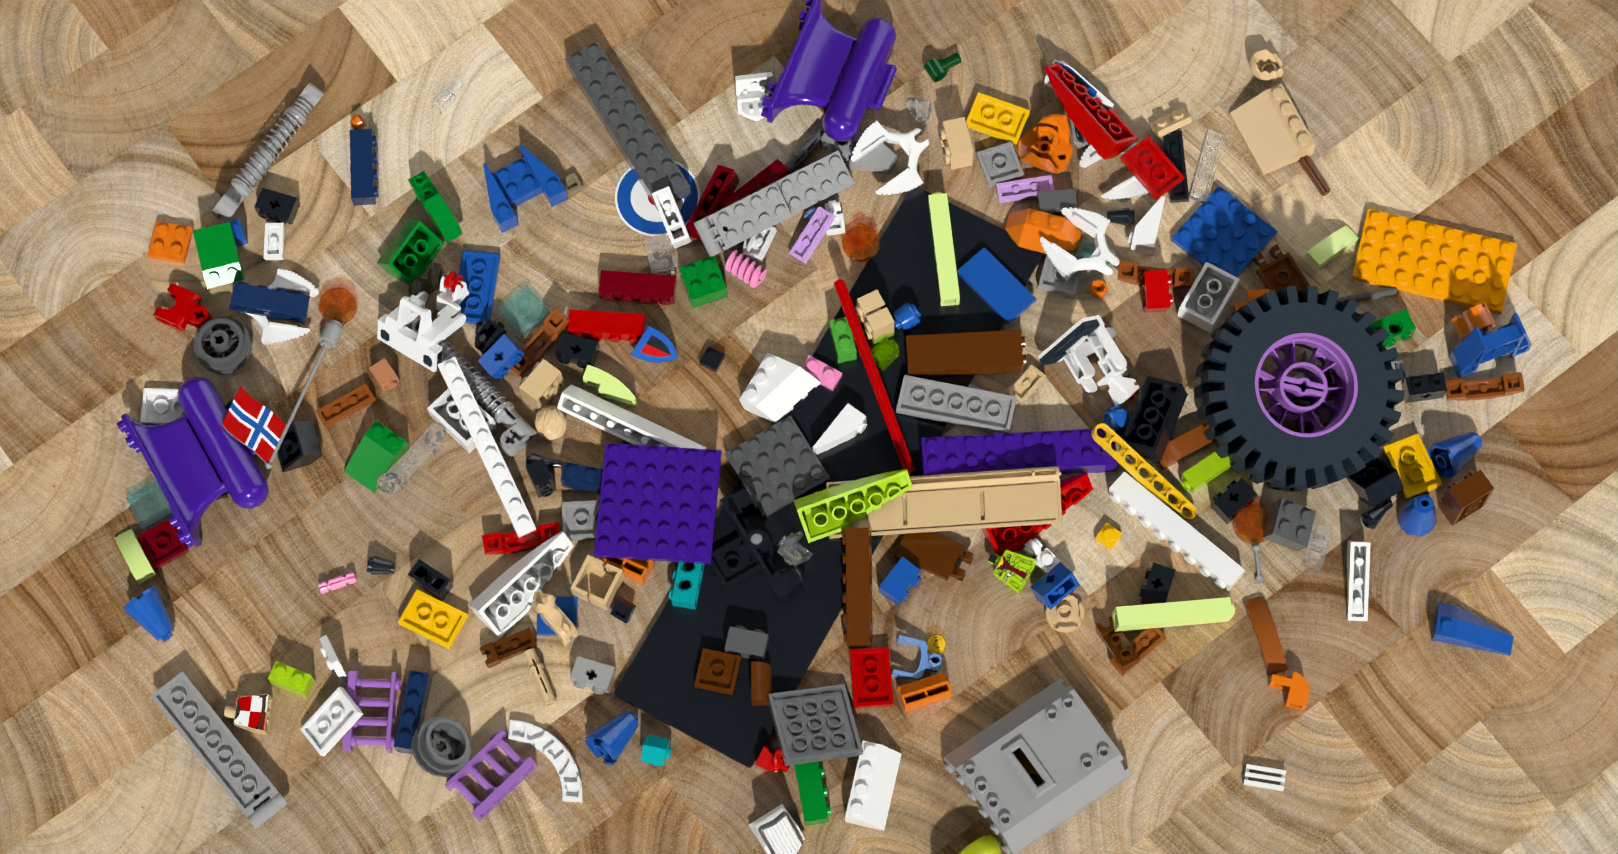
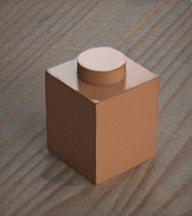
(384, 375)

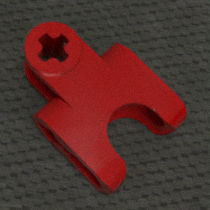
(185, 311)

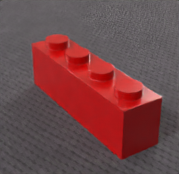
(606, 325)

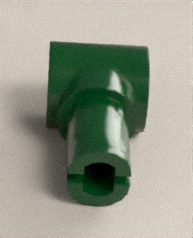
(938, 69)

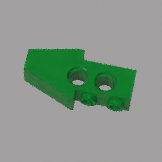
(435, 207)
(1401, 322)

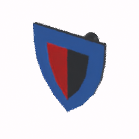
(654, 347)

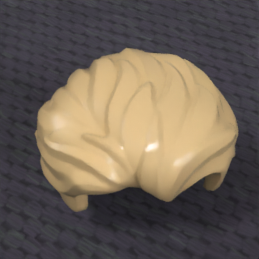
(1266, 65)
(550, 423)

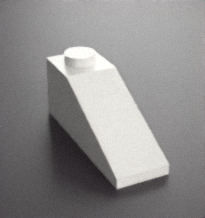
(671, 217)
(1146, 230)
(842, 429)

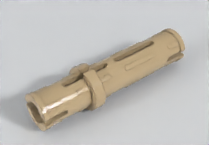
(531, 657)

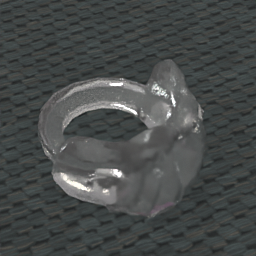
(919, 108)

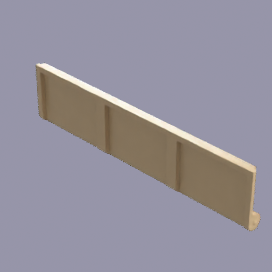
(969, 502)

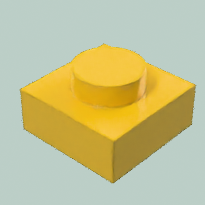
(1108, 536)

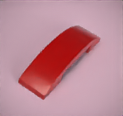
(510, 543)

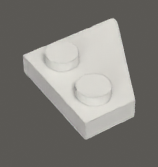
(757, 245)
(333, 661)

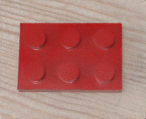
(1152, 168)
(871, 677)

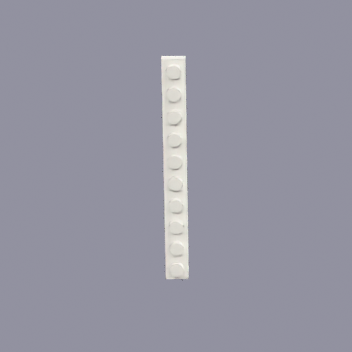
(486, 447)

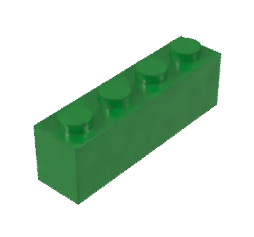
(812, 793)

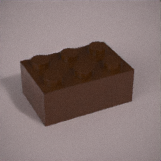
(1466, 497)

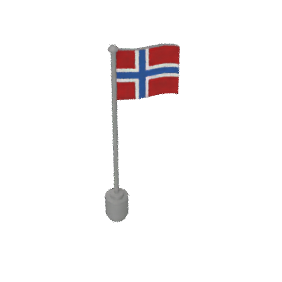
(259, 426)

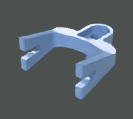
(925, 659)

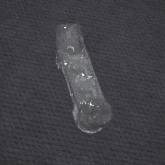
(427, 445)

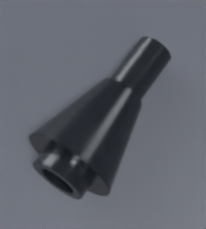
(550, 463)
(1372, 517)

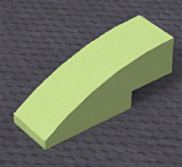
(1331, 247)
(608, 386)
(135, 556)

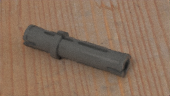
(797, 158)

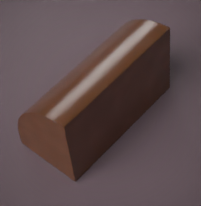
(760, 683)

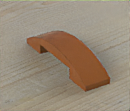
(1131, 273)
(541, 341)
(1484, 388)
(1185, 445)
(1266, 634)

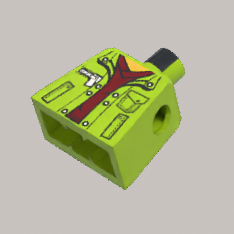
(1013, 569)

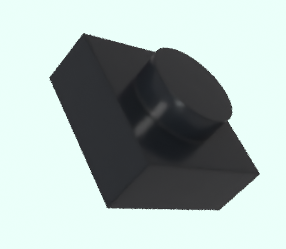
(712, 359)
(623, 609)

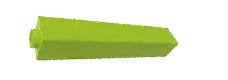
(1206, 471)

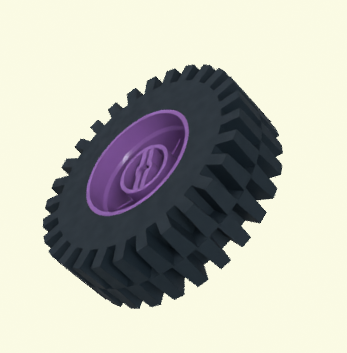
(1341, 342)

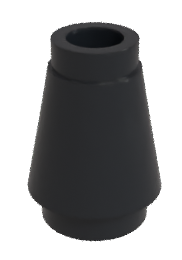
(1121, 216)
(380, 566)

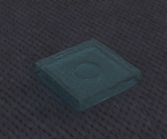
(524, 311)
(149, 505)

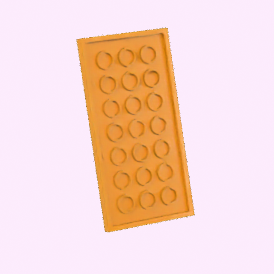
(1434, 261)

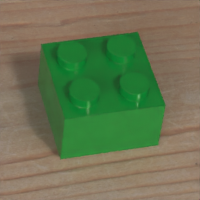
(703, 282)

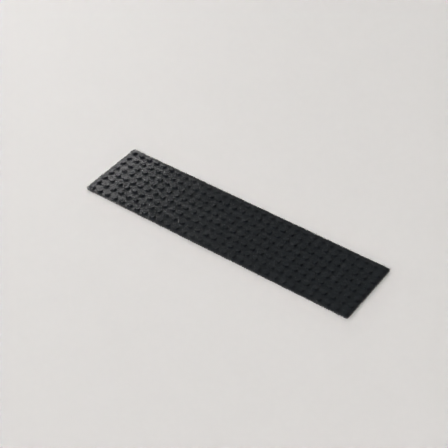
(797, 625)

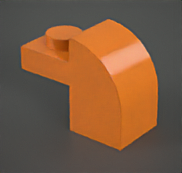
(1296, 686)

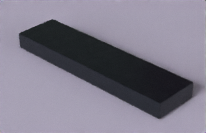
(1175, 152)

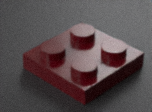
(162, 544)

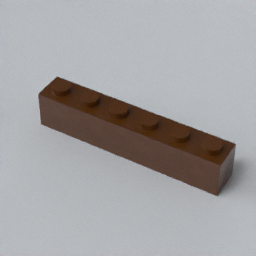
(858, 587)

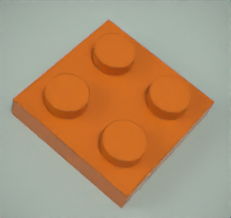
(170, 242)

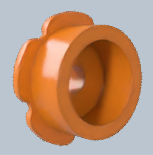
(357, 122)
(1098, 284)

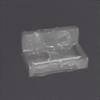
(793, 551)

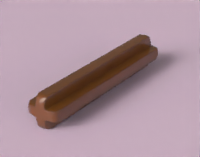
(1314, 175)

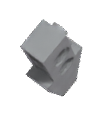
(877, 161)

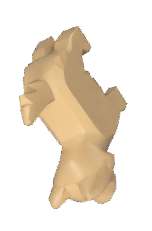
(554, 617)

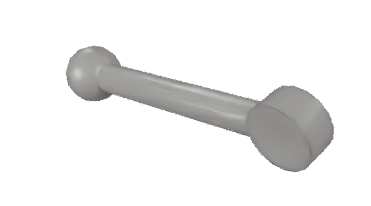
(1259, 579)

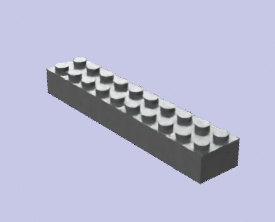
(626, 122)

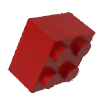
(1156, 291)

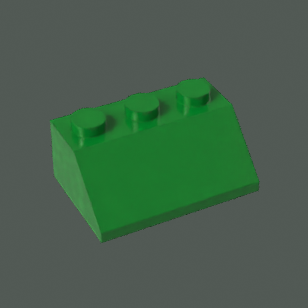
(410, 252)

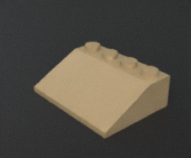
(1273, 130)

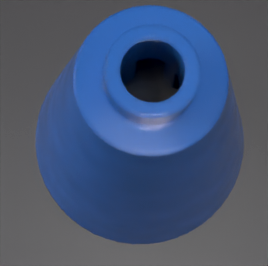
(1454, 453)
(1418, 516)
(151, 614)
(612, 737)

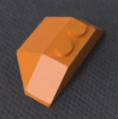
(1030, 225)

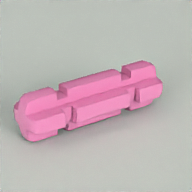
(337, 582)

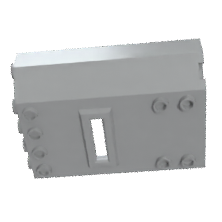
(1063, 747)

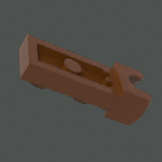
(1118, 645)
(508, 647)

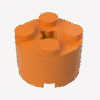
(1474, 317)

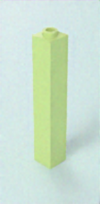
(943, 249)
(1172, 614)

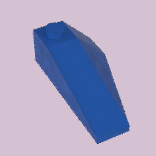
(1464, 629)

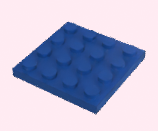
(1224, 233)

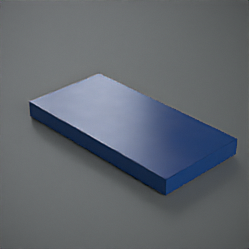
(480, 275)
(996, 286)

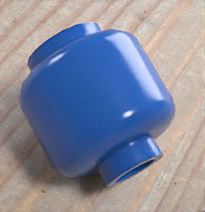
(906, 316)
(1116, 418)

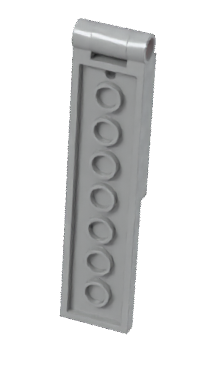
(773, 203)
(219, 750)

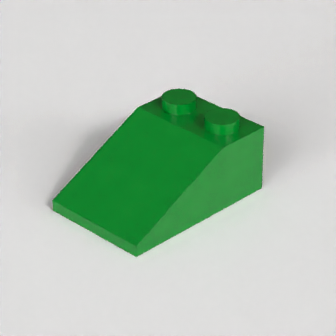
(218, 255)
(375, 455)

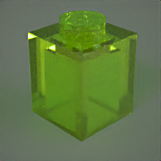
(885, 353)

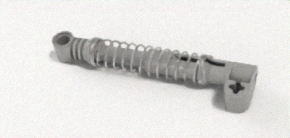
(265, 155)
(502, 411)

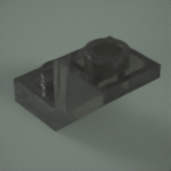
(428, 285)

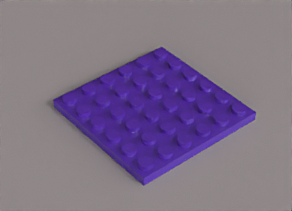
(658, 503)

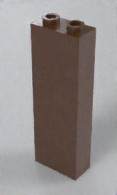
(965, 353)

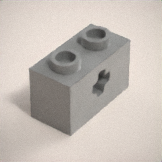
(585, 667)

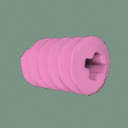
(744, 270)

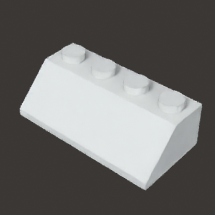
(873, 786)

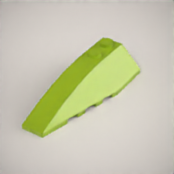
(844, 504)

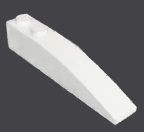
(513, 592)

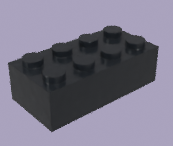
(1154, 417)

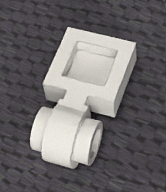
(837, 225)
(1045, 558)

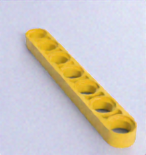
(1134, 470)

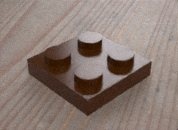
(717, 671)

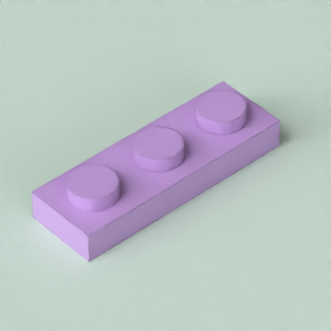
(1023, 188)
(812, 235)

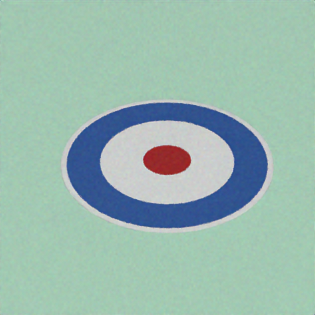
(639, 211)

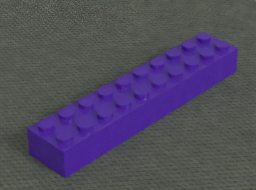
(1069, 449)

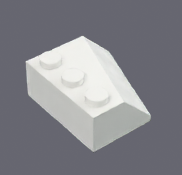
(776, 388)

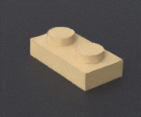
(1170, 122)
(1027, 384)

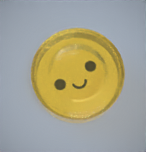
(936, 643)

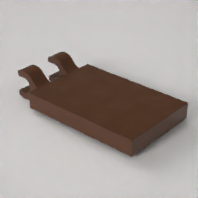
(1280, 272)
(934, 554)

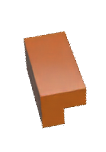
(632, 568)
(924, 692)

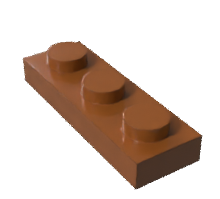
(345, 405)
(1143, 645)

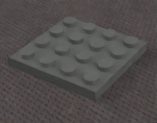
(777, 466)
(815, 724)

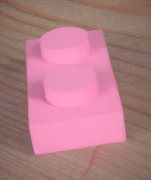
(825, 374)

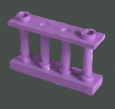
(356, 682)
(495, 794)

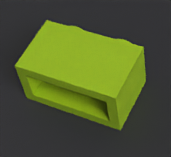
(291, 679)

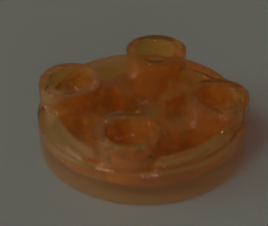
(861, 243)
(338, 305)
(1250, 524)

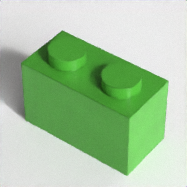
(842, 340)

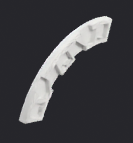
(555, 752)

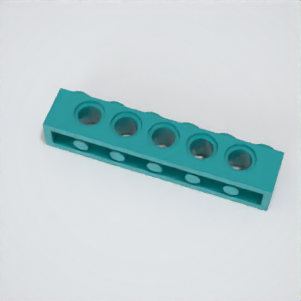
(689, 597)

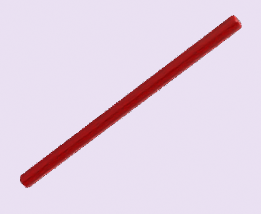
(874, 376)

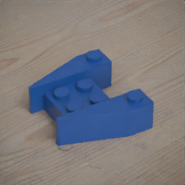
(519, 184)
(1487, 346)

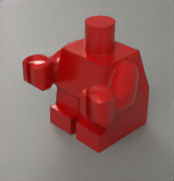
(770, 760)

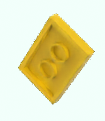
(997, 118)
(1413, 466)
(433, 619)

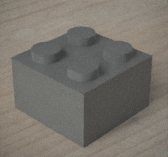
(1289, 524)

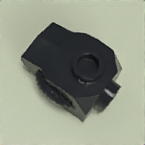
(489, 334)

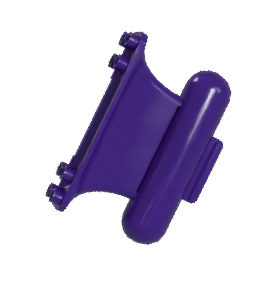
(835, 72)
(197, 458)

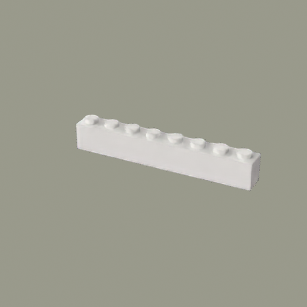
(619, 421)
(1176, 531)

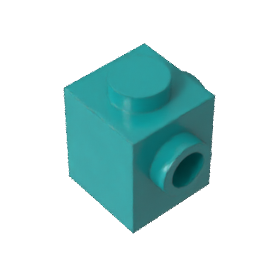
(656, 750)

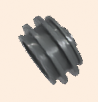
(216, 331)
(433, 754)

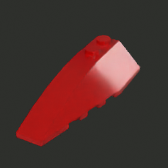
(1098, 125)
(1013, 538)

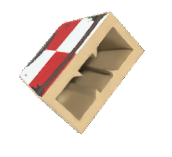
(251, 713)

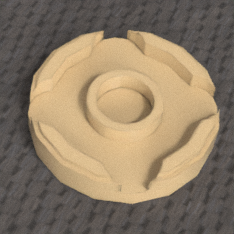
(1065, 615)

